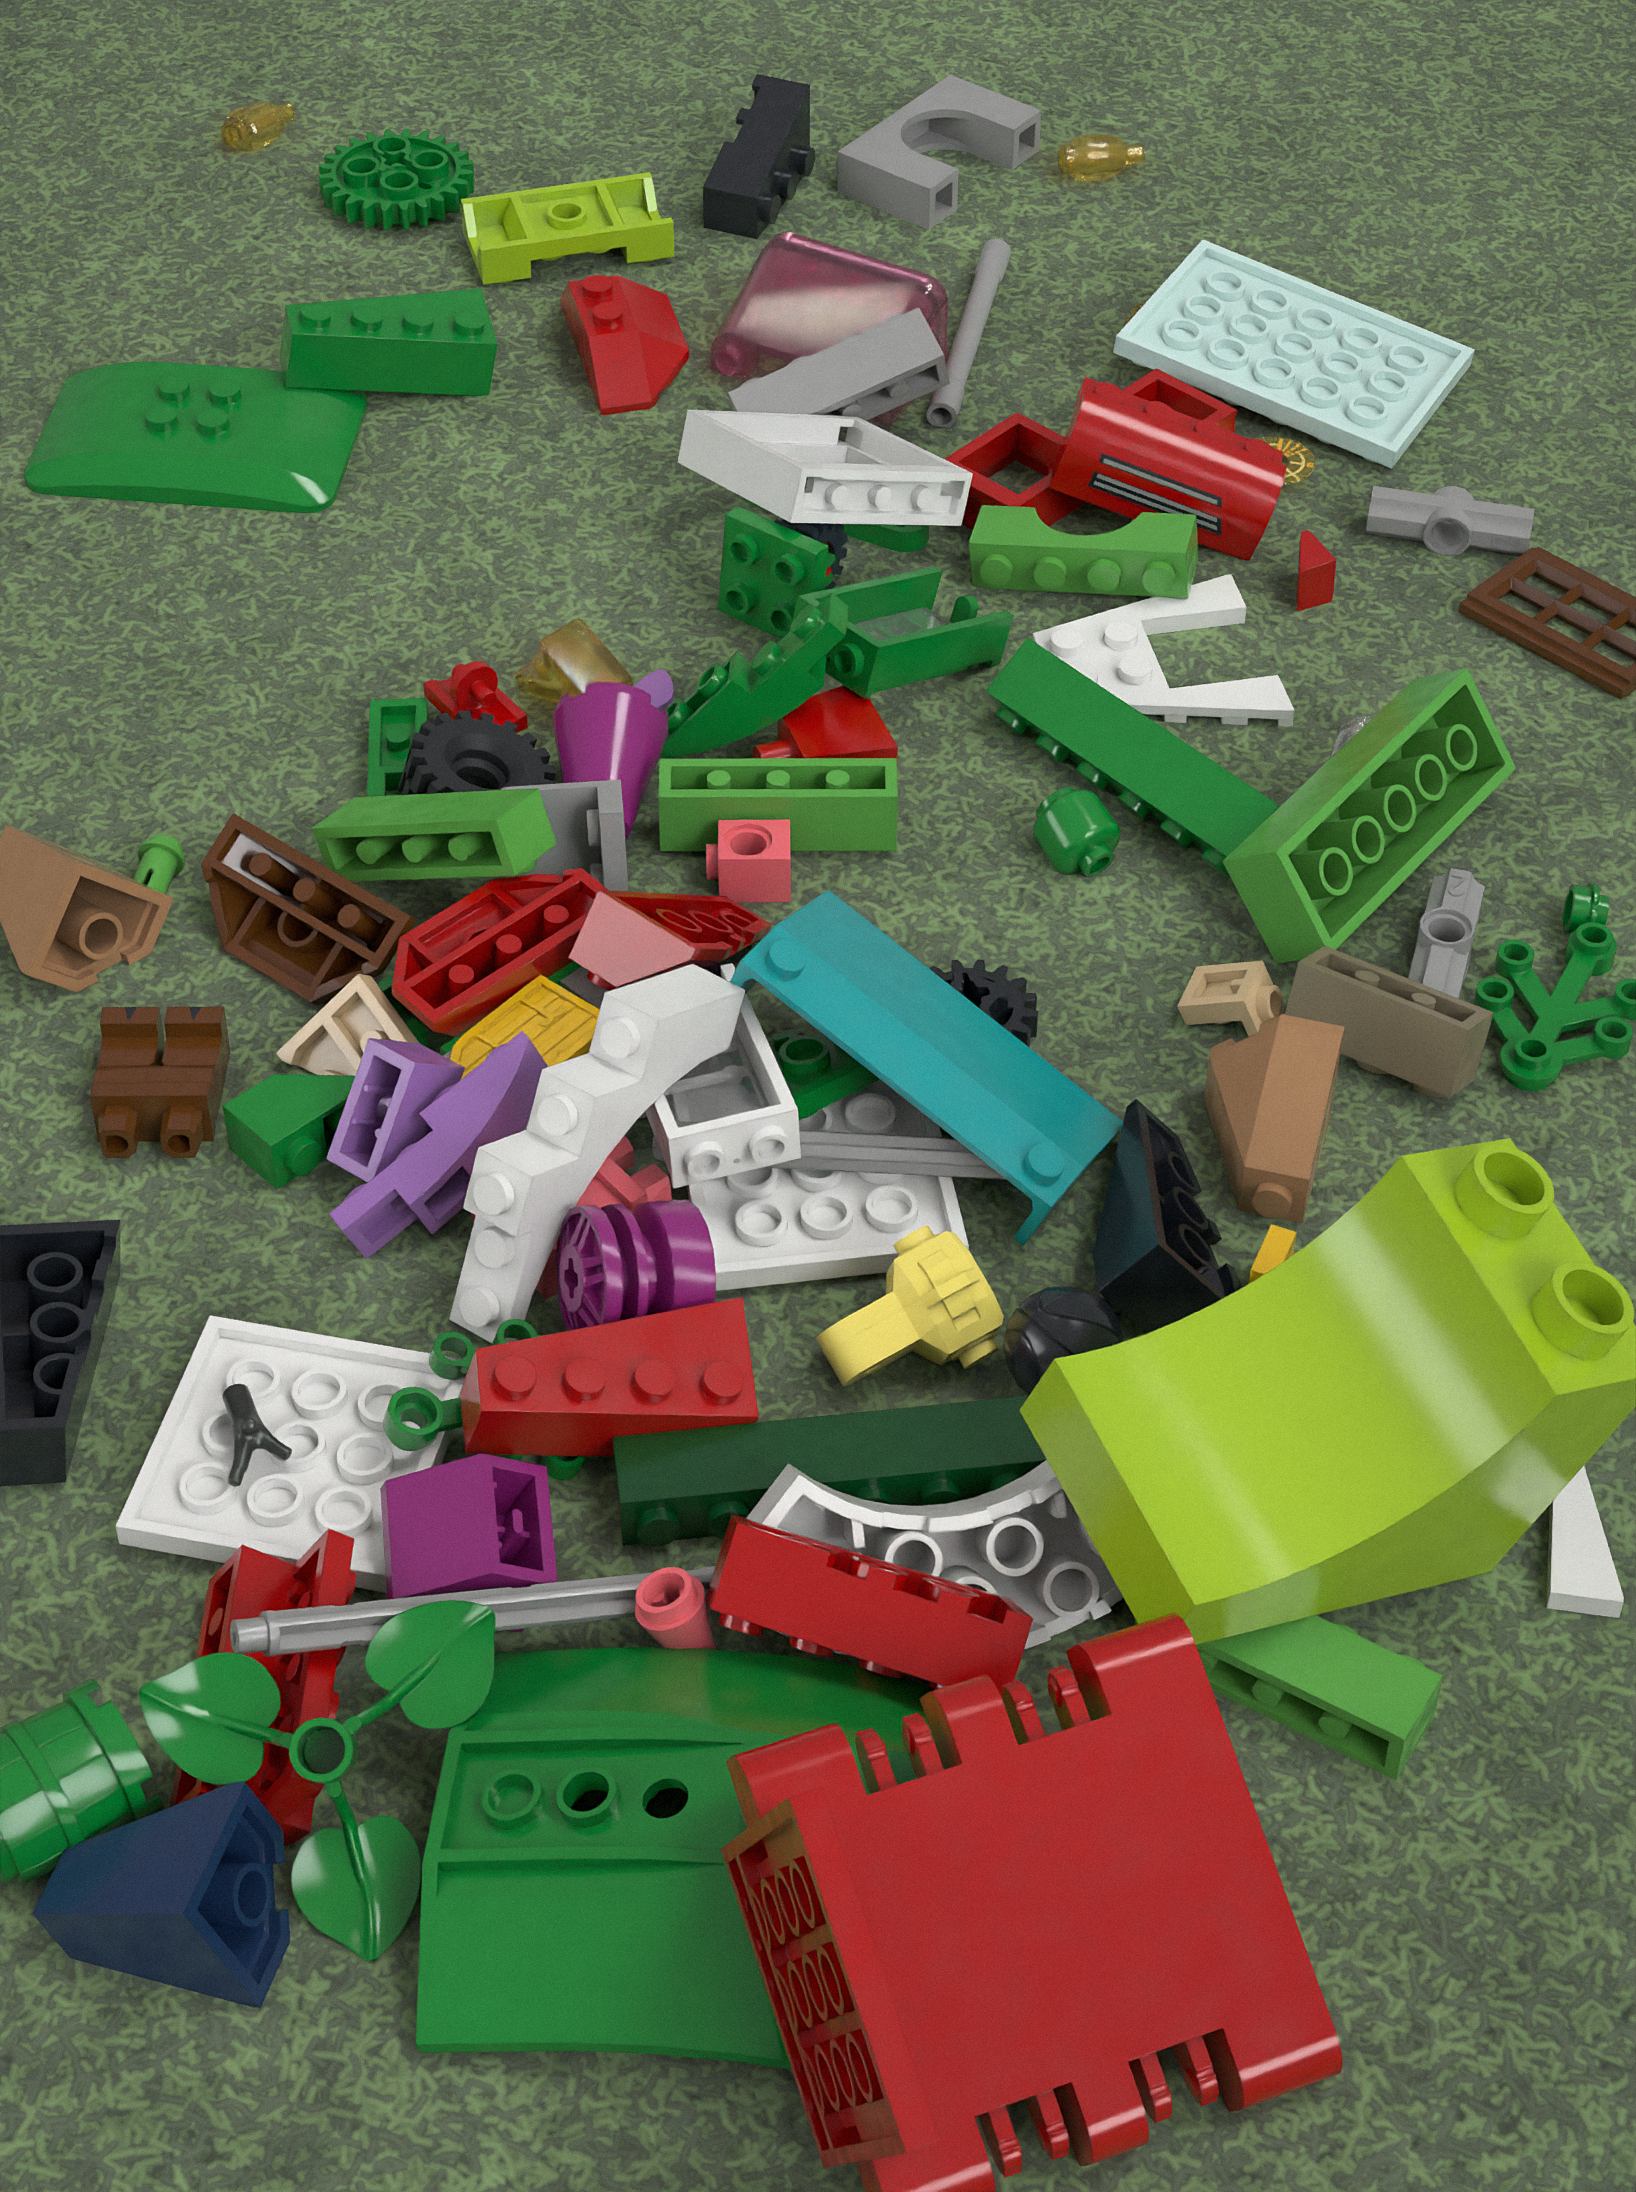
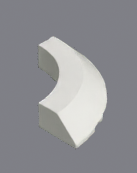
(1005, 1542)

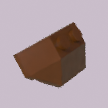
(296, 914)

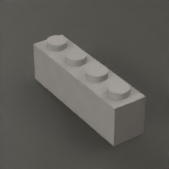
(855, 376)

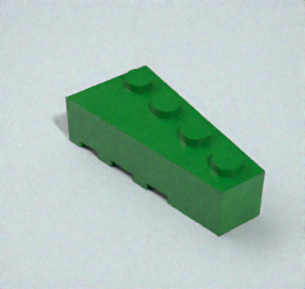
(391, 344)

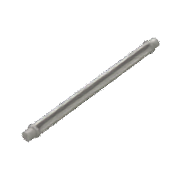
(514, 1608)

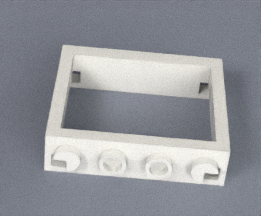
(848, 482)

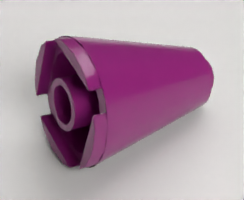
(611, 736)

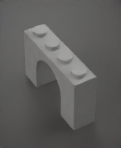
(892, 175)

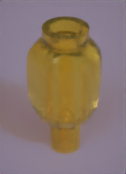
(255, 125)
(1097, 156)

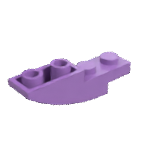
(434, 1173)

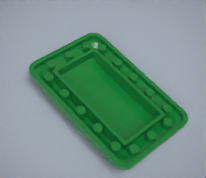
(197, 438)

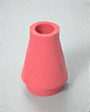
(674, 1609)

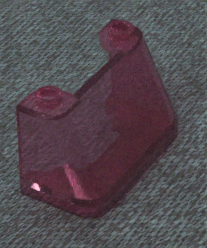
(813, 295)

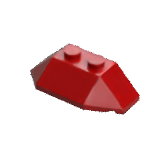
(624, 340)
(490, 947)

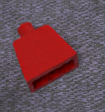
(831, 727)

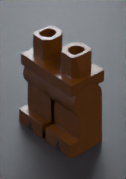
(157, 1086)

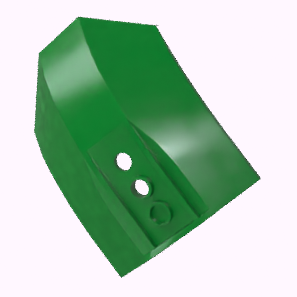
(604, 1918)

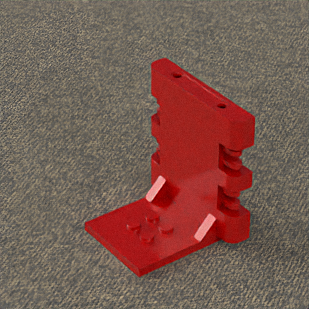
(1024, 1920)

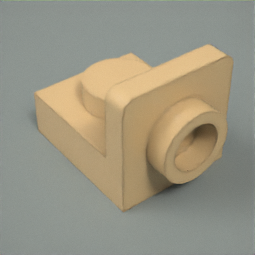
(1231, 994)

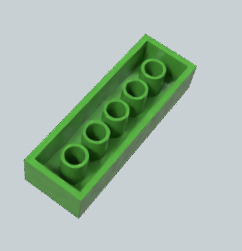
(1370, 816)

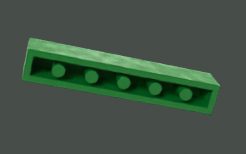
(1129, 753)

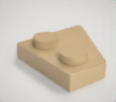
(339, 1032)

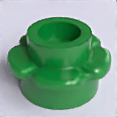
(1584, 905)

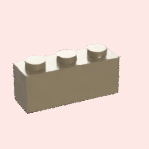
(1392, 1021)

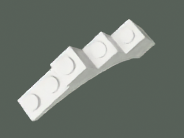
(580, 1112)

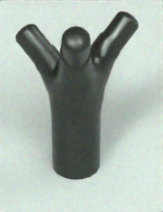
(248, 1432)

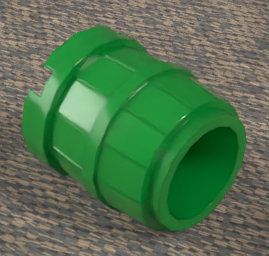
(66, 1781)

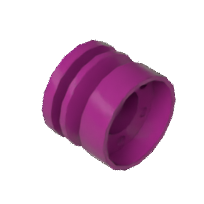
(632, 1262)

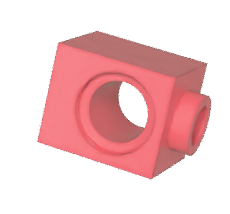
(751, 860)

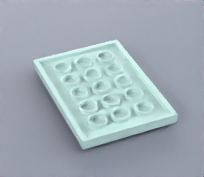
(1295, 353)

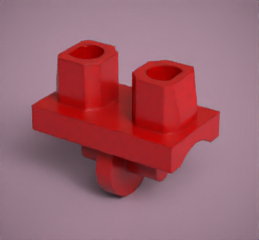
(474, 690)

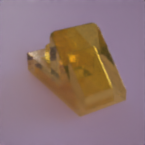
(568, 663)

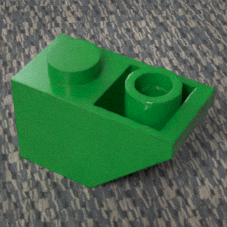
(286, 1123)

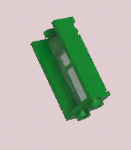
(899, 638)

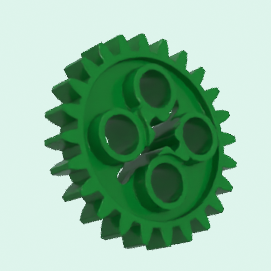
(396, 179)

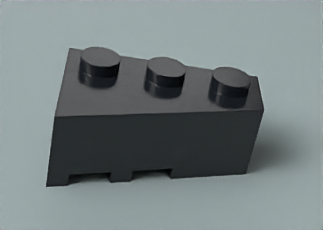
(764, 161)

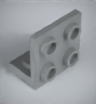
(587, 831)

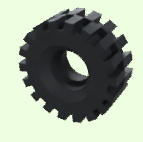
(472, 757)

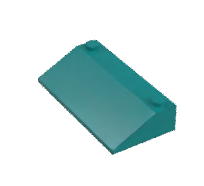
(934, 1049)

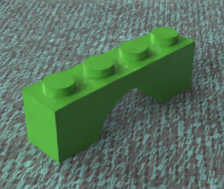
(1144, 558)

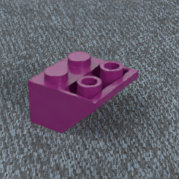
(467, 1528)

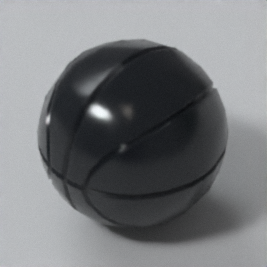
(1056, 1325)

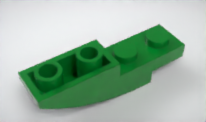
(749, 696)

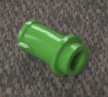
(159, 861)

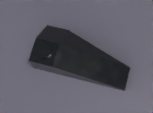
(1152, 1234)

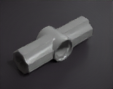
(1426, 519)
(1447, 932)

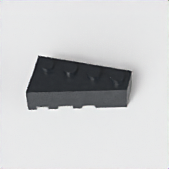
(52, 1326)

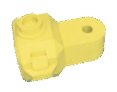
(931, 1306)

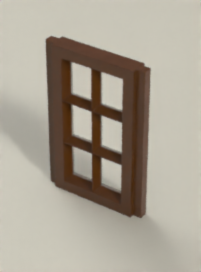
(1532, 633)

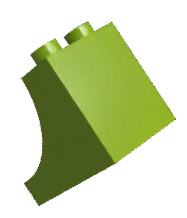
(1354, 1412)

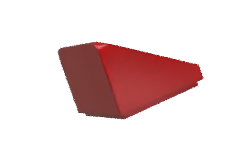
(1314, 573)

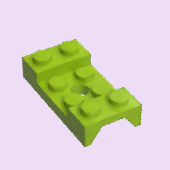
(565, 220)

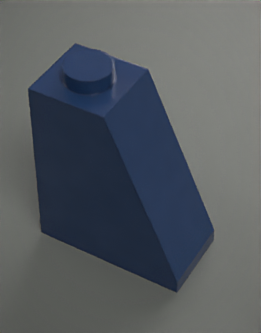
(178, 1897)

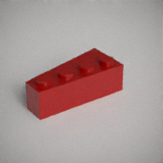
(610, 1380)
(864, 1608)

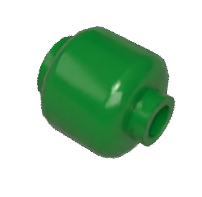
(1076, 832)

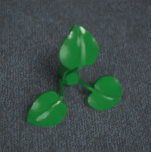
(218, 1714)

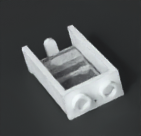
(728, 1110)

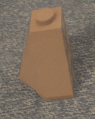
(72, 913)
(1273, 1111)

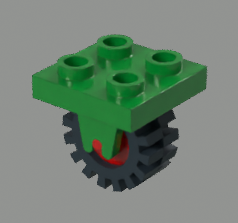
(774, 563)

